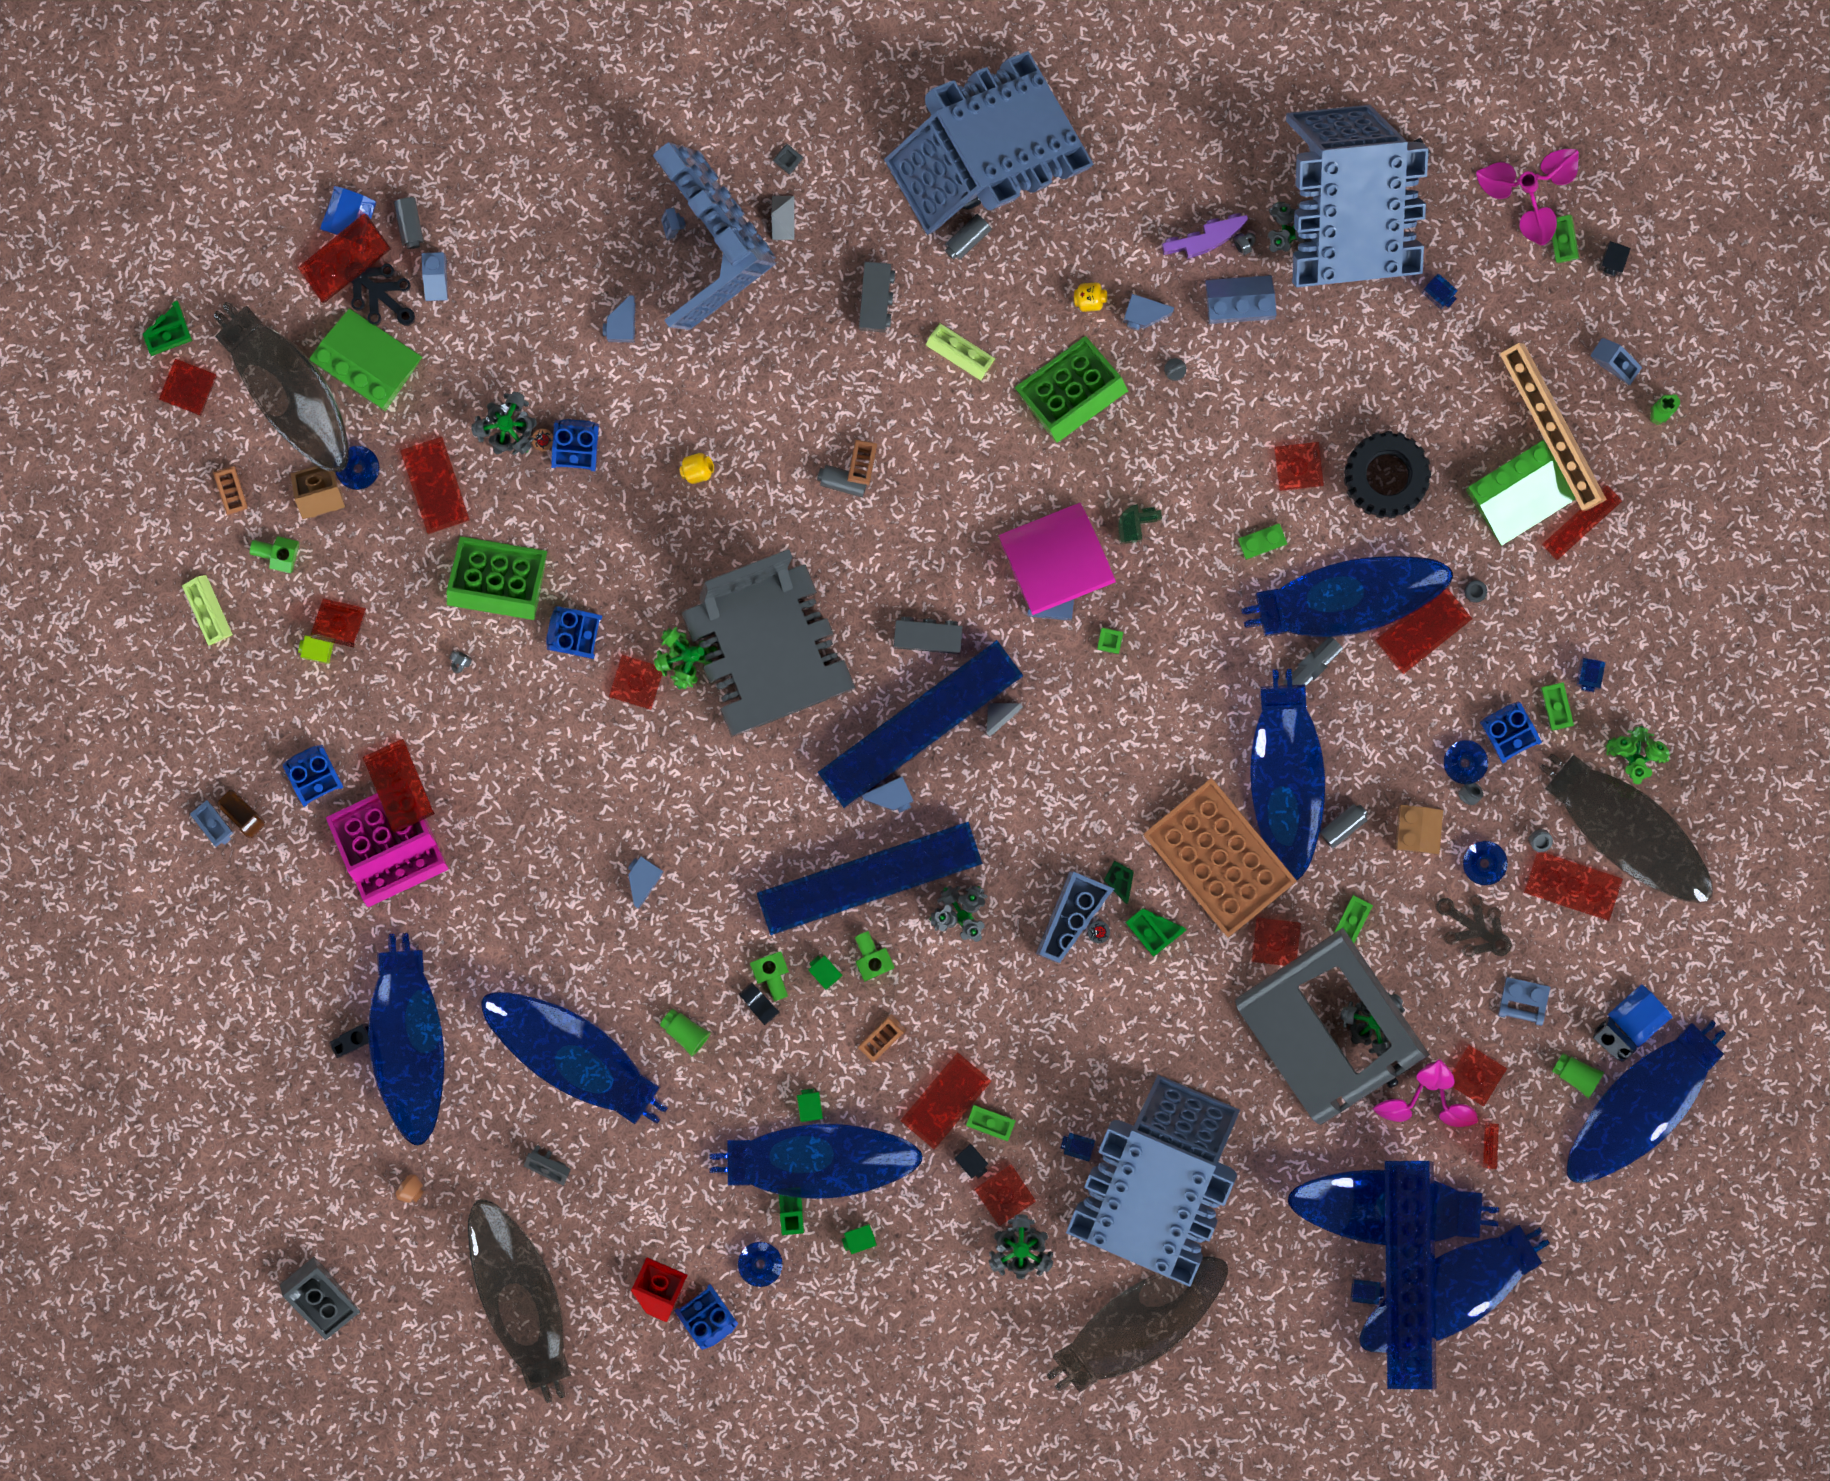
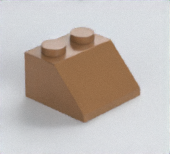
(316, 491)
(1419, 829)

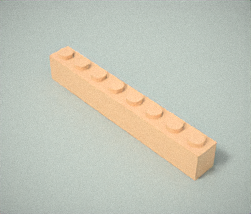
(1553, 426)

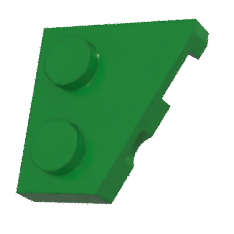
(168, 331)
(1154, 930)

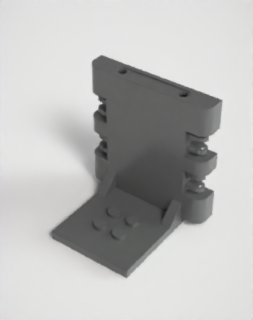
(766, 643)

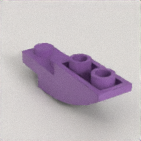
(1215, 234)

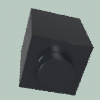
(1614, 259)
(972, 1162)

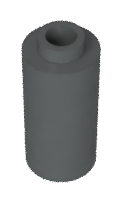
(408, 222)
(967, 237)
(837, 479)
(1344, 825)

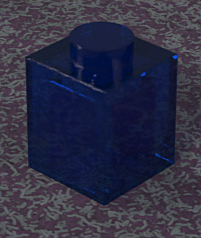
(1440, 292)
(1590, 675)
(1077, 1146)
(1366, 1291)

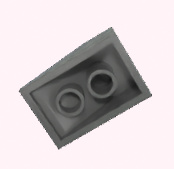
(318, 1298)

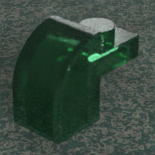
(1129, 524)

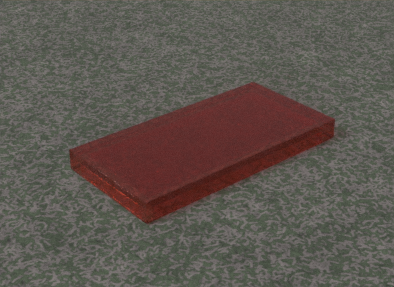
(344, 258)
(435, 485)
(1423, 631)
(398, 785)
(1573, 885)
(945, 1100)

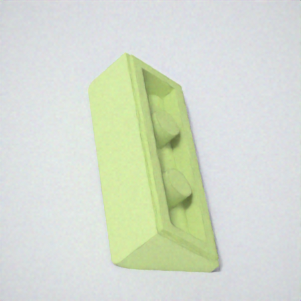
(959, 354)
(213, 619)

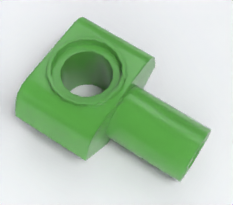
(1664, 409)
(272, 551)
(870, 952)
(773, 980)

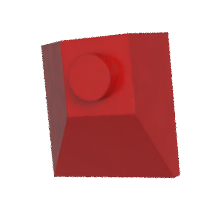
(658, 1288)

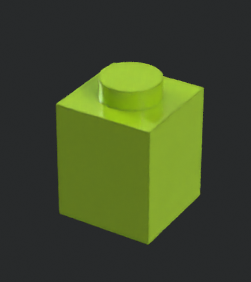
(315, 650)

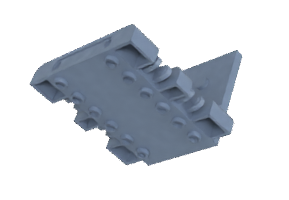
(986, 143)
(1359, 198)
(743, 249)
(1160, 1182)

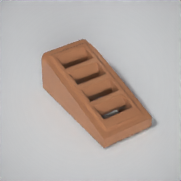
(863, 447)
(225, 471)
(895, 1024)

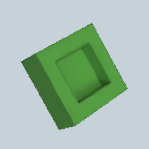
(1110, 641)

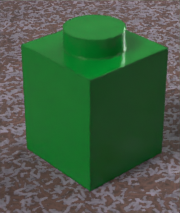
(824, 971)
(809, 1105)
(859, 1239)

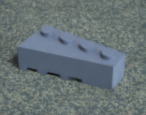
(1071, 915)

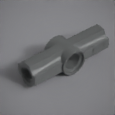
(1315, 662)

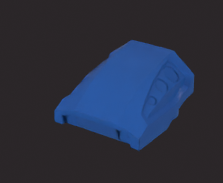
(345, 209)
(570, 446)
(574, 628)
(1515, 733)
(312, 774)
(1640, 1015)
(707, 1318)

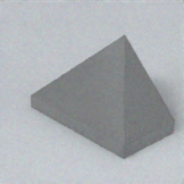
(783, 218)
(999, 715)

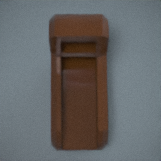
(241, 814)

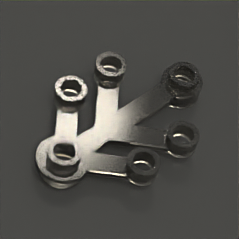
(1476, 928)

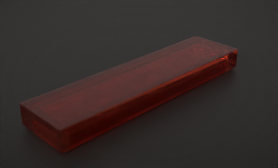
(1580, 525)

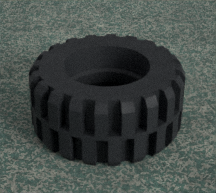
(1406, 451)

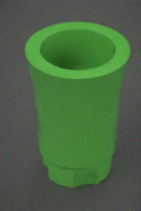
(685, 1031)
(1578, 1074)

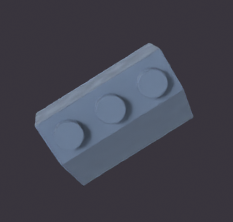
(1240, 299)

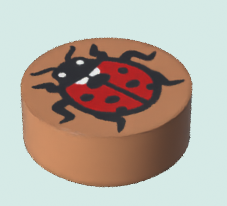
(542, 440)

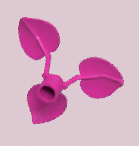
(1500, 178)
(1433, 1076)

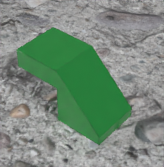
(791, 1215)

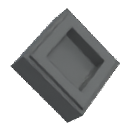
(788, 159)

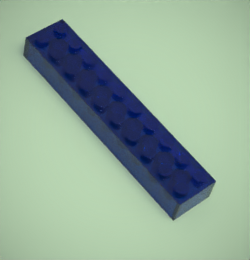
(920, 724)
(869, 878)
(1410, 1275)

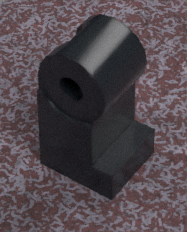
(759, 1003)
(1614, 1040)
(350, 1041)

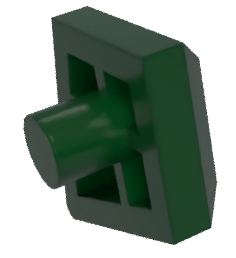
(1120, 879)

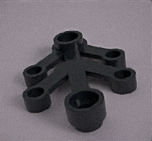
(378, 290)

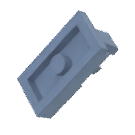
(672, 223)
(212, 824)

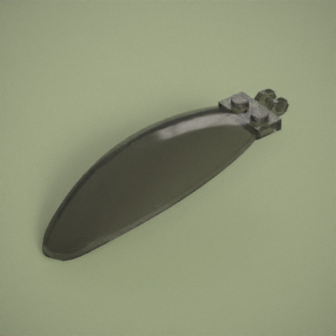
(286, 388)
(1630, 830)
(518, 1296)
(1139, 1326)

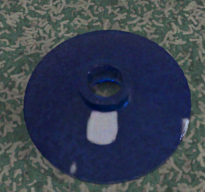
(370, 469)
(1474, 754)
(1496, 860)
(760, 1276)

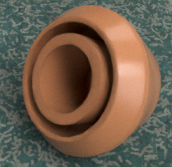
(410, 1189)

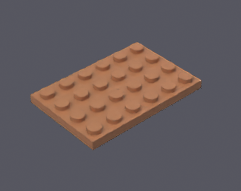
(1220, 857)

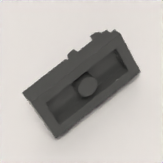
(548, 1168)

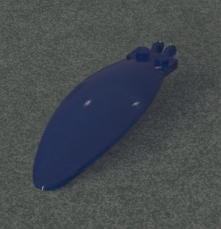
(1350, 596)
(1287, 775)
(406, 1042)
(571, 1054)
(1643, 1105)
(818, 1161)
(1354, 1207)
(1468, 1284)

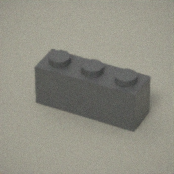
(876, 297)
(928, 635)

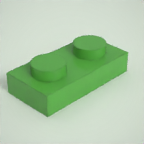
(1565, 240)
(1262, 541)
(1557, 706)
(1354, 917)
(990, 1123)

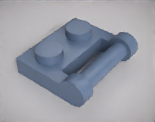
(1524, 993)

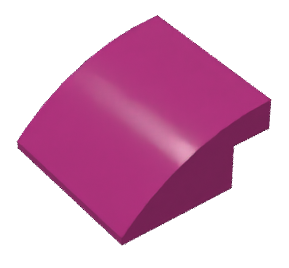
(1056, 558)
(379, 858)

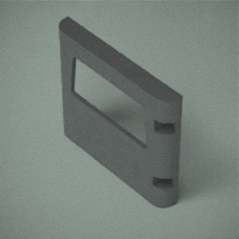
(1304, 1046)

